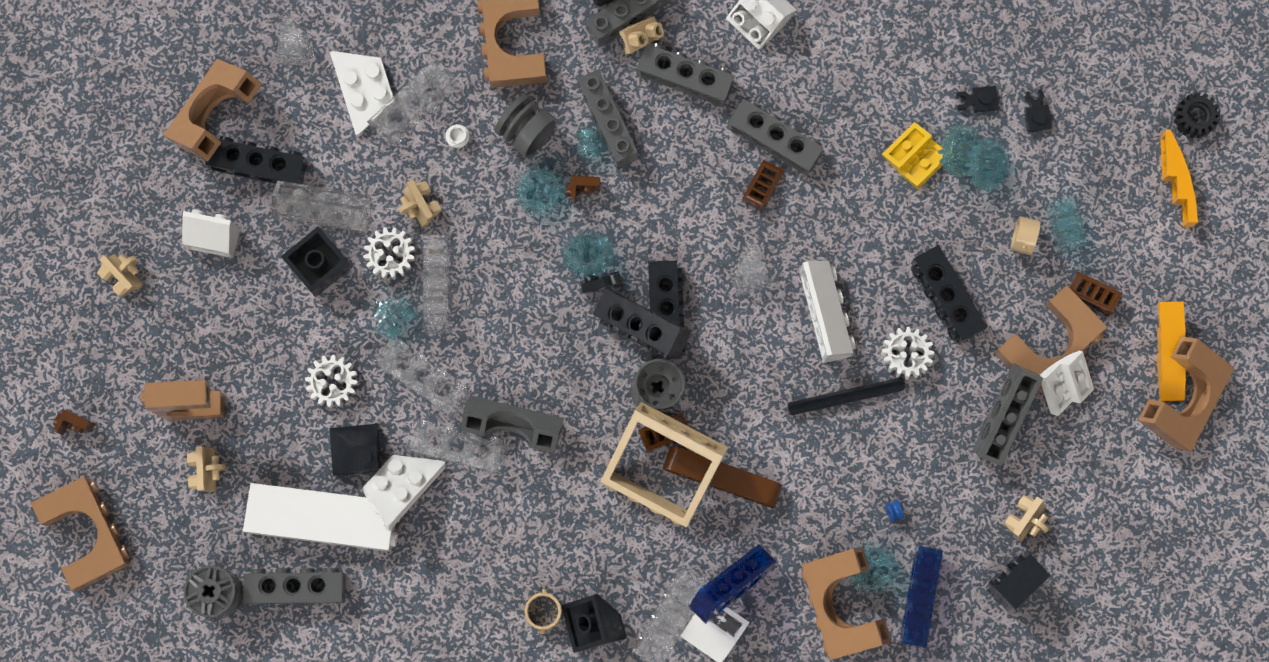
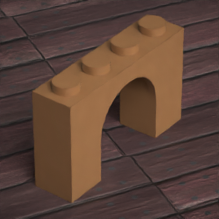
(504, 68)
(218, 84)
(1081, 326)
(1209, 379)
(183, 400)
(108, 554)
(838, 636)

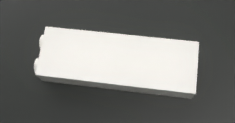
(316, 518)

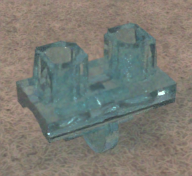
(386, 325)

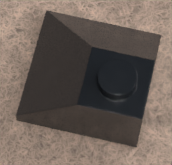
(355, 449)
(592, 623)

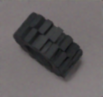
(1206, 106)

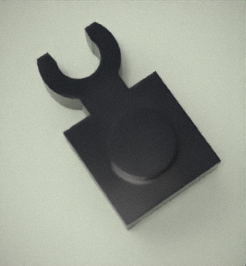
(981, 99)
(1037, 115)
(597, 282)

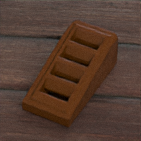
(754, 201)
(1089, 300)
(649, 447)

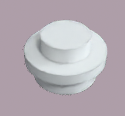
(457, 136)

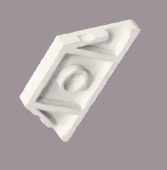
(362, 85)
(400, 485)

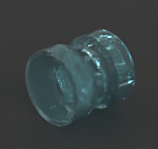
(588, 142)

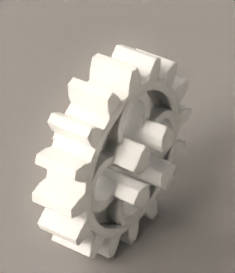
(391, 266)
(916, 362)
(327, 367)

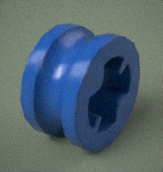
(894, 510)

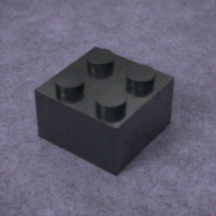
(316, 261)
(1018, 582)

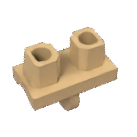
(641, 33)
(415, 205)
(123, 270)
(207, 469)
(1032, 510)

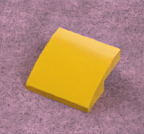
(915, 156)

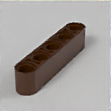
(725, 478)

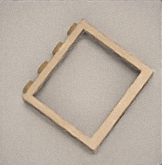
(679, 433)

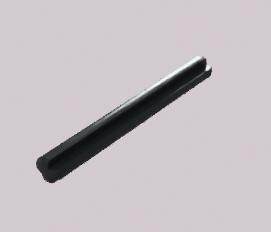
(846, 396)

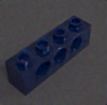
(731, 583)
(920, 597)

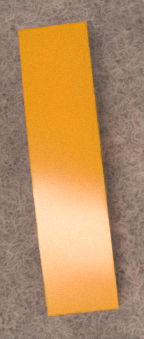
(1176, 170)
(1170, 373)

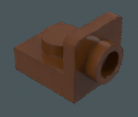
(586, 184)
(77, 423)

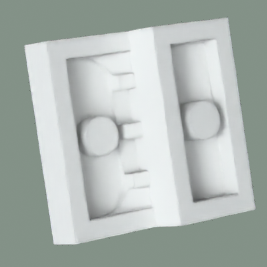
(1066, 382)

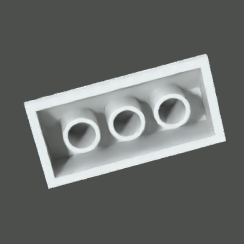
(825, 310)

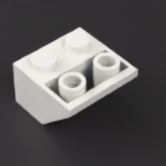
(760, 19)
(209, 234)
(716, 636)

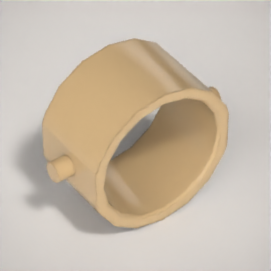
(1025, 235)
(544, 594)

